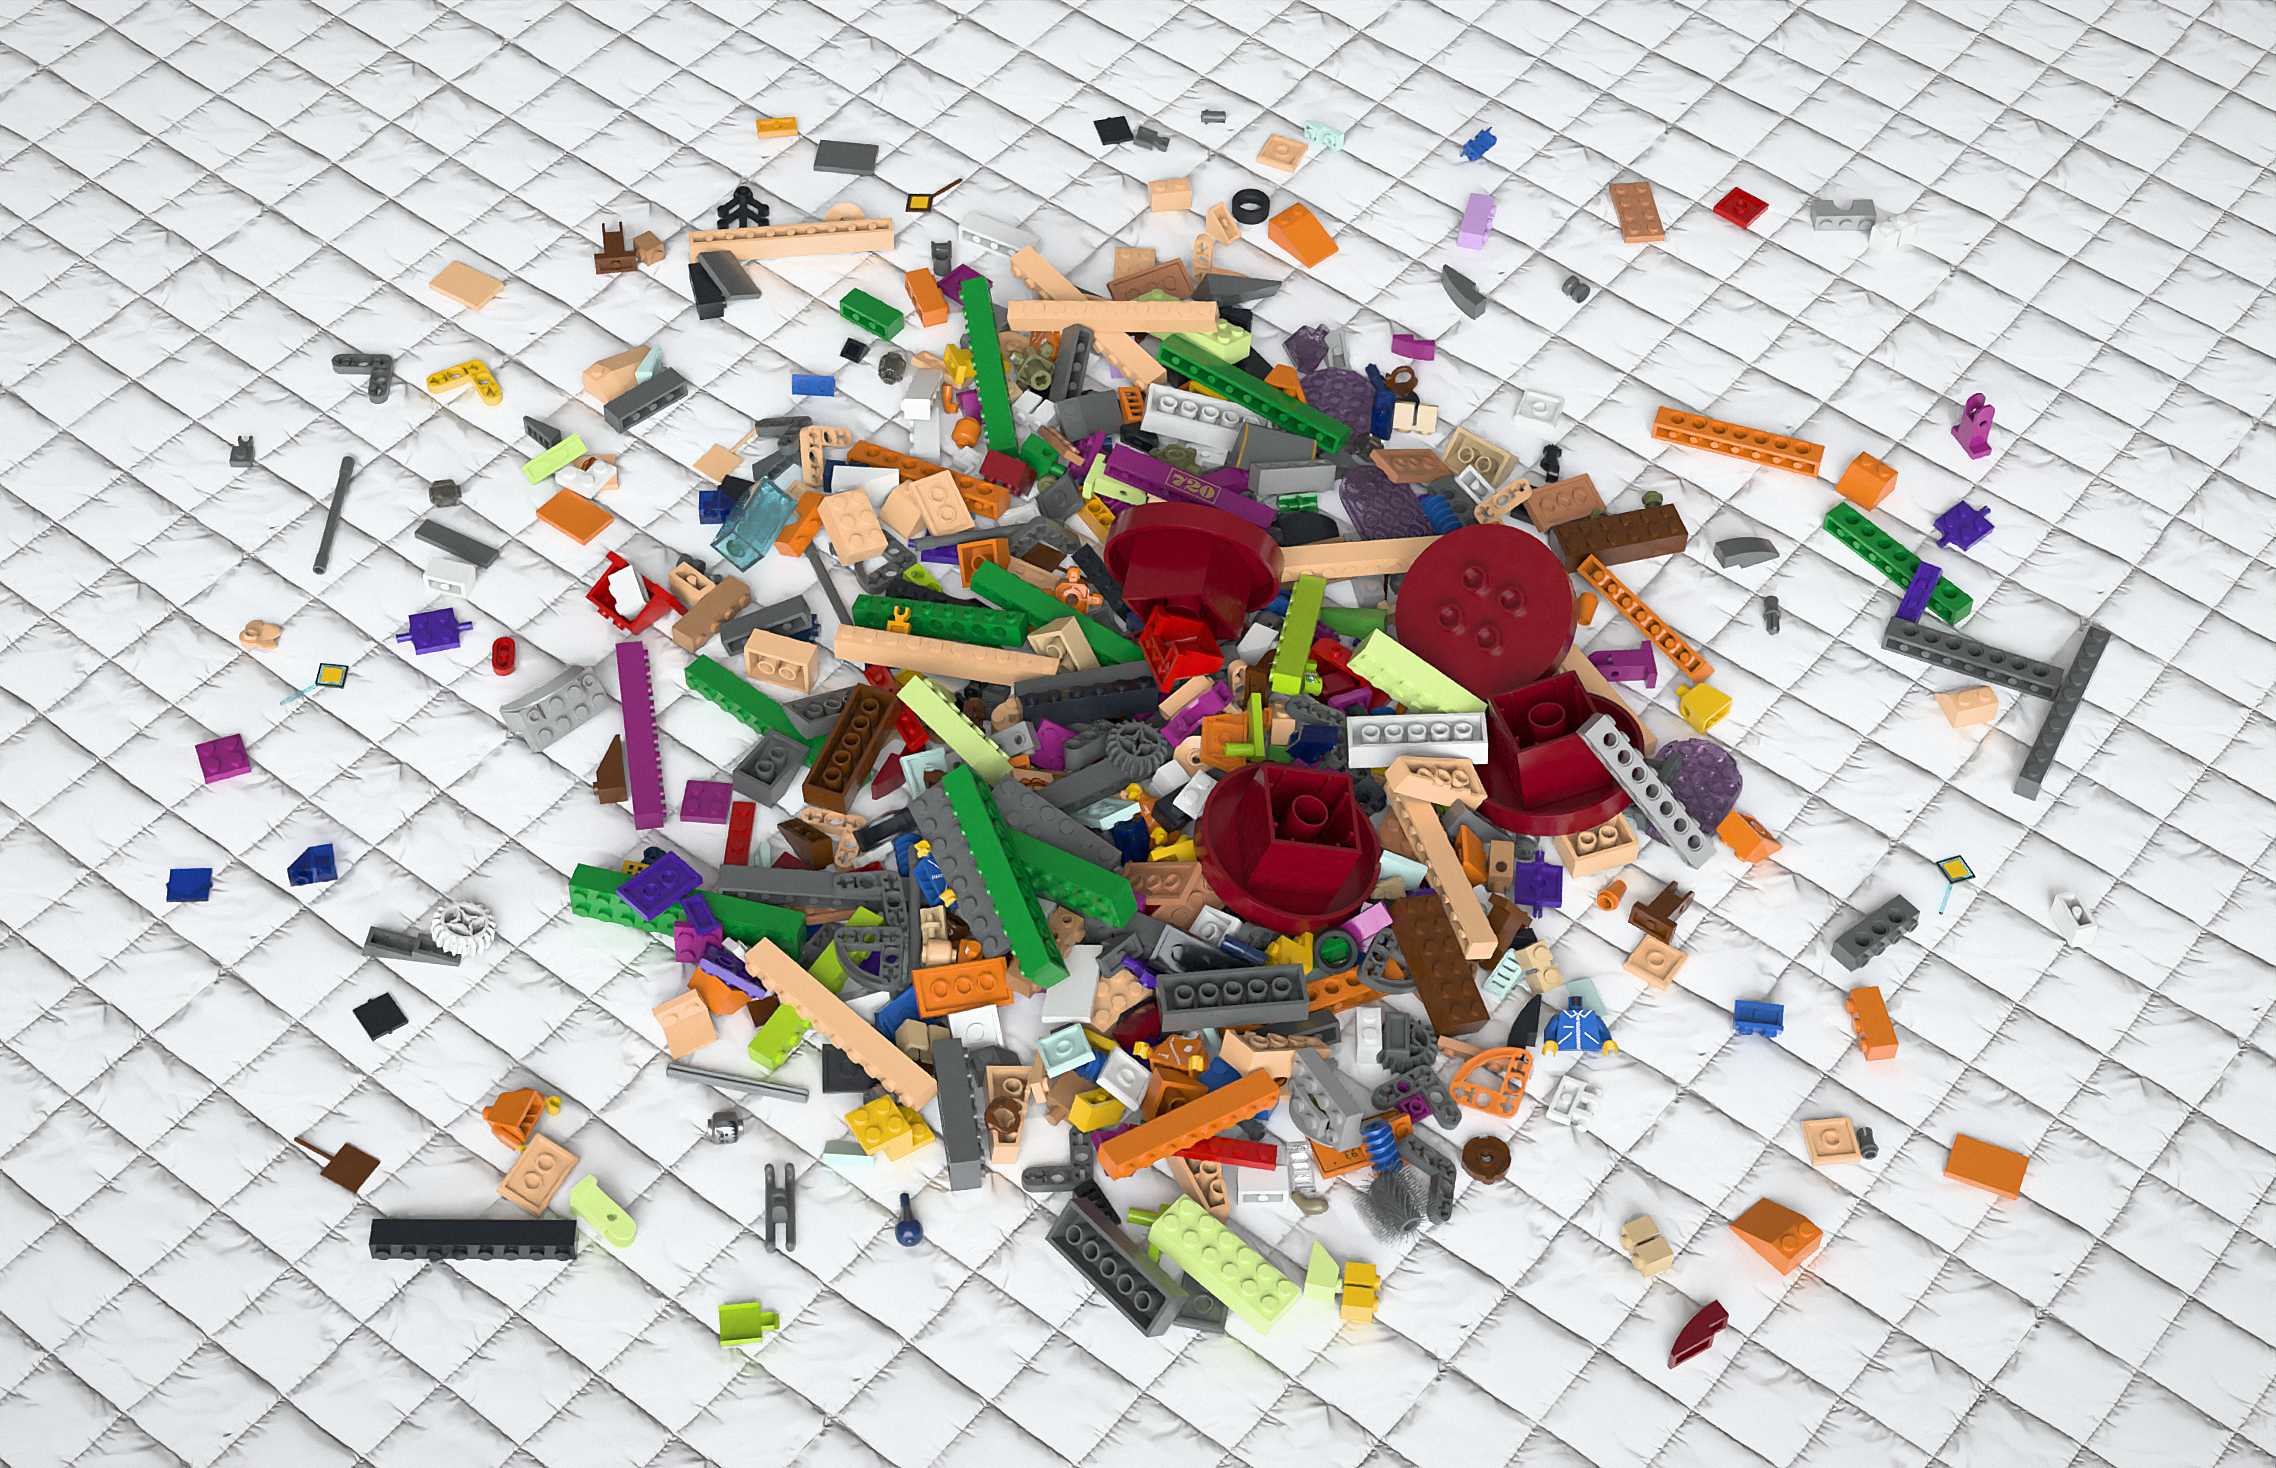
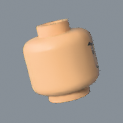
(938, 953)

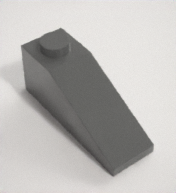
(1482, 827)

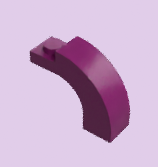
(1190, 715)

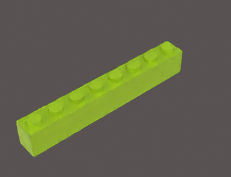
(1297, 635)
(785, 1026)

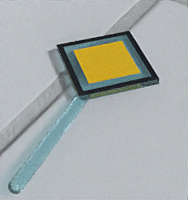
(328, 676)
(1955, 871)

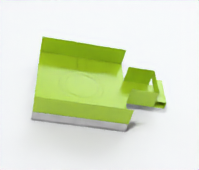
(743, 1324)

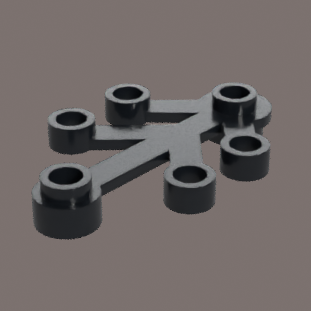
(742, 197)

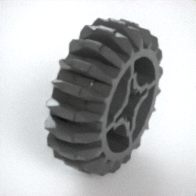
(1122, 747)
(1422, 1050)

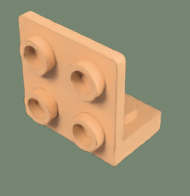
(686, 1023)

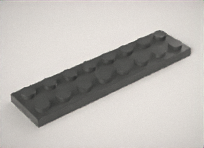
(958, 866)

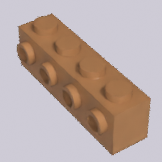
(706, 616)
(1067, 930)

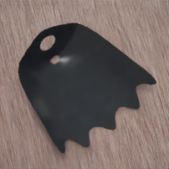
(1305, 527)

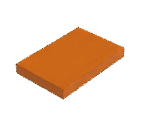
(574, 516)
(1986, 1166)

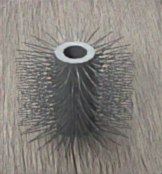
(1395, 1203)

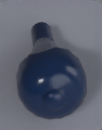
(908, 1229)

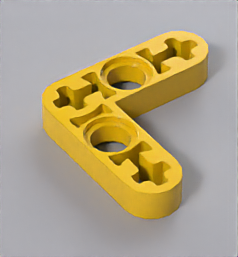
(472, 376)

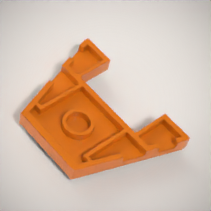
(1230, 729)

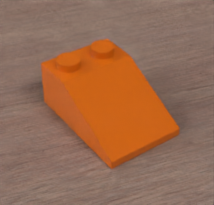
(1301, 235)
(1778, 1234)

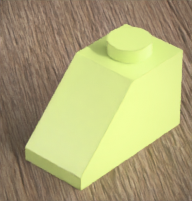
(1322, 1275)

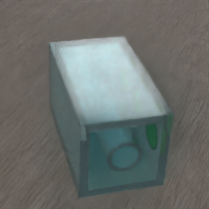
(754, 524)

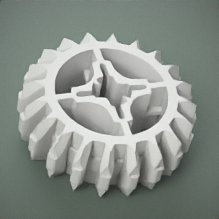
(463, 928)

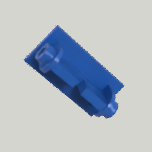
(1481, 144)
(813, 385)

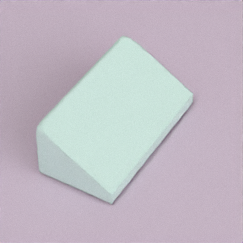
(1591, 998)
(847, 1154)

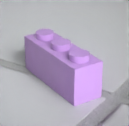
(1477, 221)

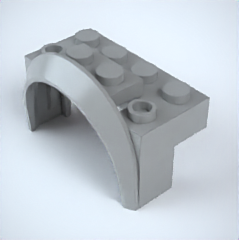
(566, 703)
(1316, 1076)

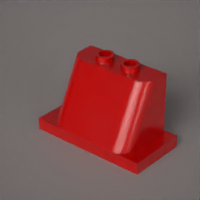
(659, 605)
(1178, 648)
(1335, 656)

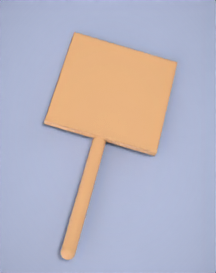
(719, 461)

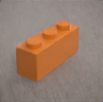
(926, 297)
(1871, 1023)

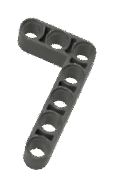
(1087, 745)

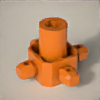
(1077, 587)

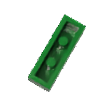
(871, 314)

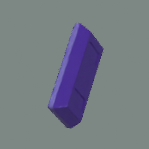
(1421, 891)
(699, 914)

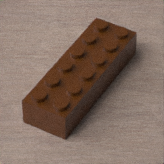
(1620, 537)
(851, 748)
(1438, 966)

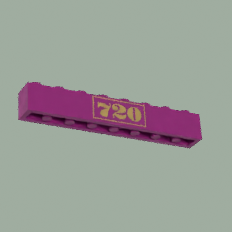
(1181, 486)

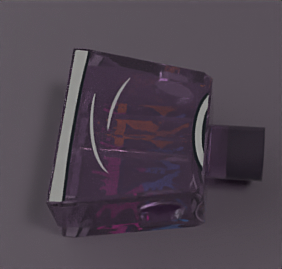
(1307, 348)

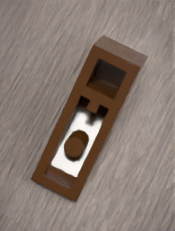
(611, 775)
(808, 843)

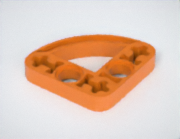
(1496, 1097)

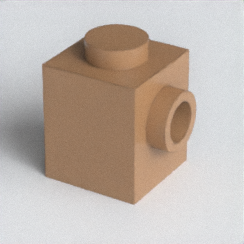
(648, 248)

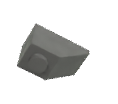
(990, 1057)

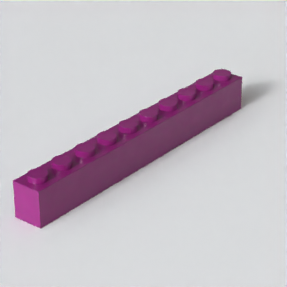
(639, 735)

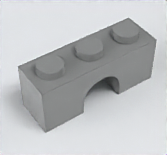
(1830, 218)

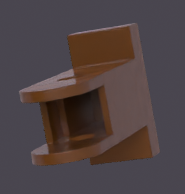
(615, 257)
(1258, 679)
(1660, 915)
(1505, 922)

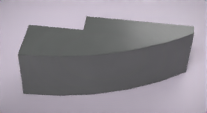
(1463, 292)
(1744, 551)

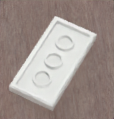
(1075, 996)

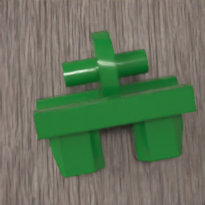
(1298, 501)

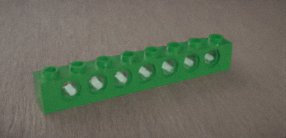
(1894, 560)
(944, 620)

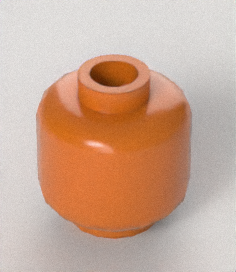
(966, 432)

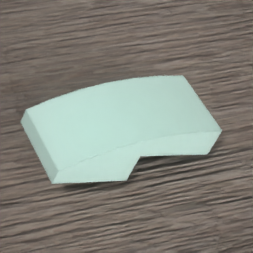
(1321, 132)

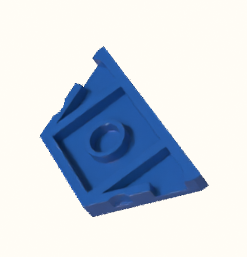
(896, 1011)

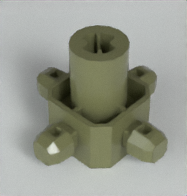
(1033, 366)
(1178, 457)

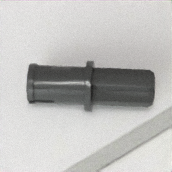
(1772, 614)

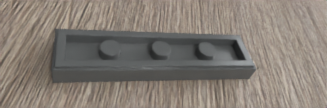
(456, 544)

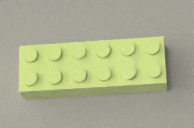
(1229, 344)
(1410, 678)
(956, 729)
(1224, 1264)

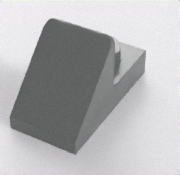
(1115, 948)

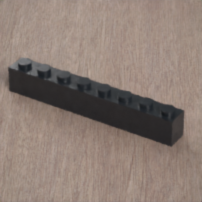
(474, 1239)

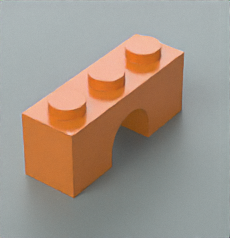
(797, 536)

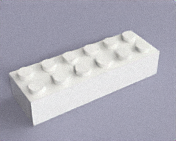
(1195, 417)
(1382, 739)

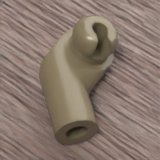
(1309, 1206)

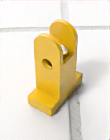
(959, 363)

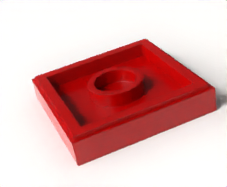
(1740, 207)

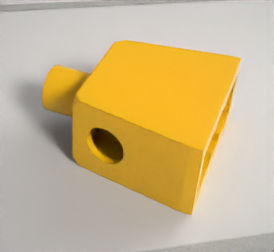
(1703, 706)

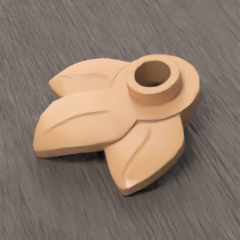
(259, 635)

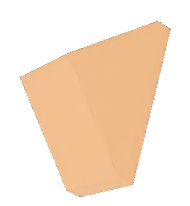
(1221, 224)

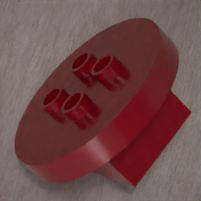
(1193, 564)
(1488, 609)
(1540, 769)
(1287, 847)

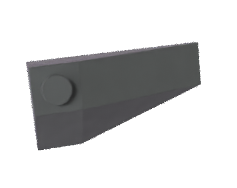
(1233, 289)

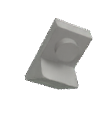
(1337, 354)

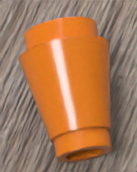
(1587, 606)
(1610, 897)

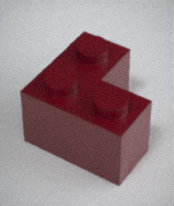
(1009, 472)
(1333, 684)

